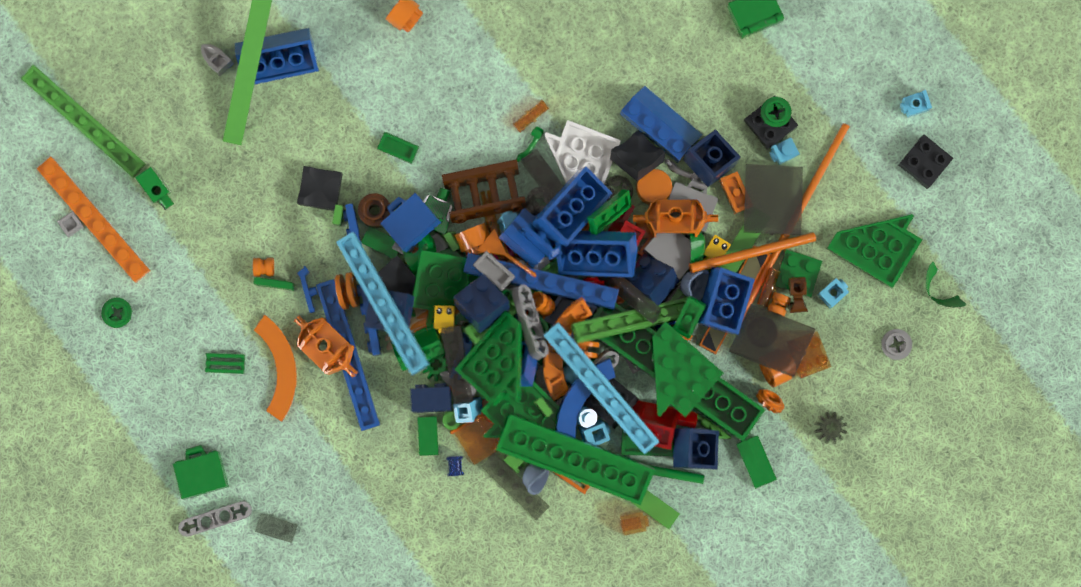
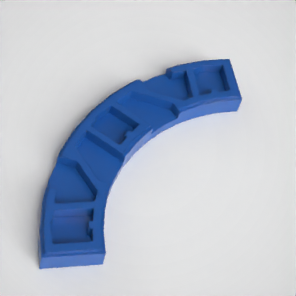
(576, 397)

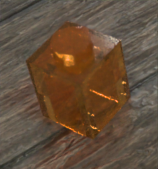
(634, 523)

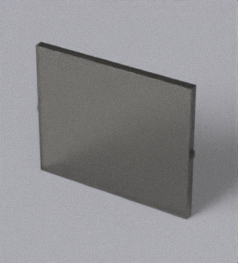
(773, 199)
(772, 340)

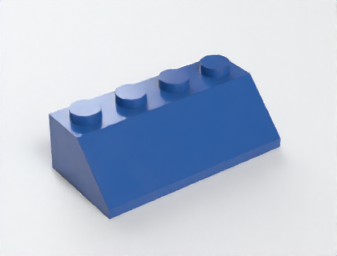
(284, 56)
(660, 124)
(571, 207)
(599, 255)

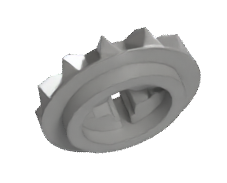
(900, 336)

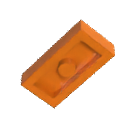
(734, 191)

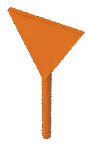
(494, 246)

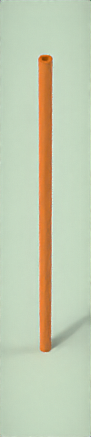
(805, 199)

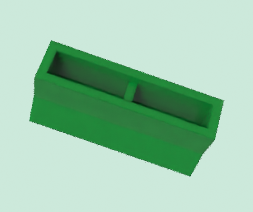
(756, 461)

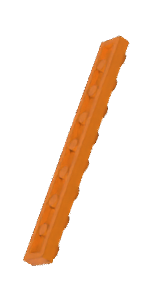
(93, 219)

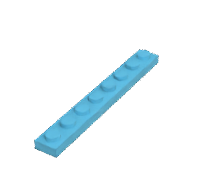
(382, 303)
(601, 388)

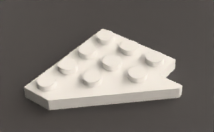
(582, 148)

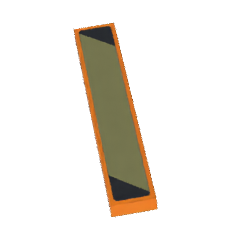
(751, 268)

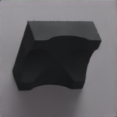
(765, 133)
(637, 156)
(925, 161)
(319, 188)
(397, 276)
(594, 404)

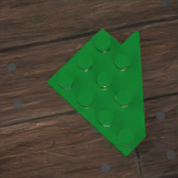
(878, 248)
(438, 281)
(495, 361)
(680, 372)
(524, 408)

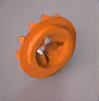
(770, 400)

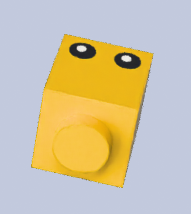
(716, 248)
(444, 317)

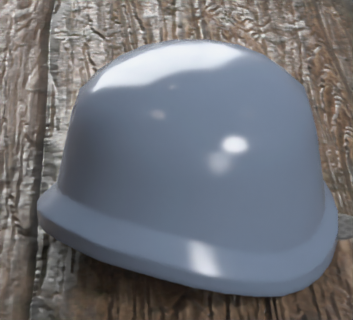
(694, 284)
(535, 478)

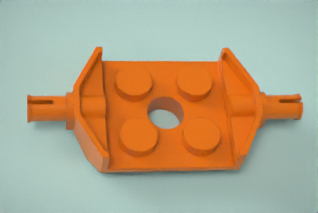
(690, 221)
(338, 352)

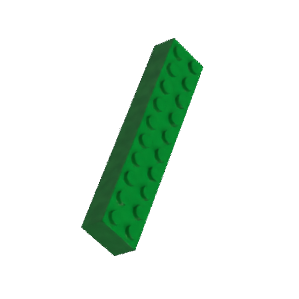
(720, 404)

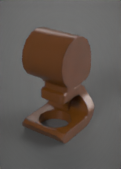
(797, 289)

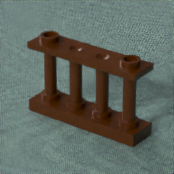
(481, 174)

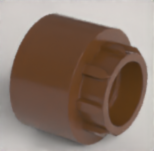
(365, 206)

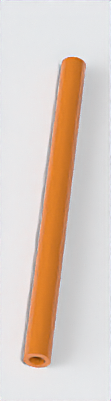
(752, 252)

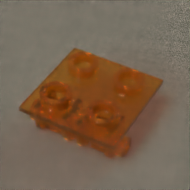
(815, 358)
(473, 441)

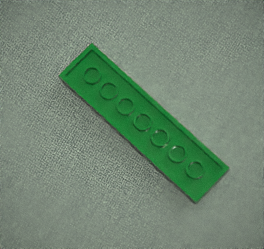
(575, 459)

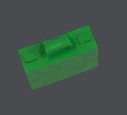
(754, 15)
(427, 341)
(200, 474)

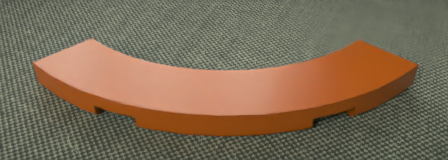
(553, 362)
(285, 367)

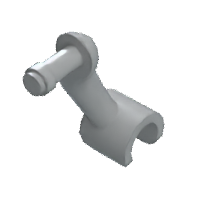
(672, 166)

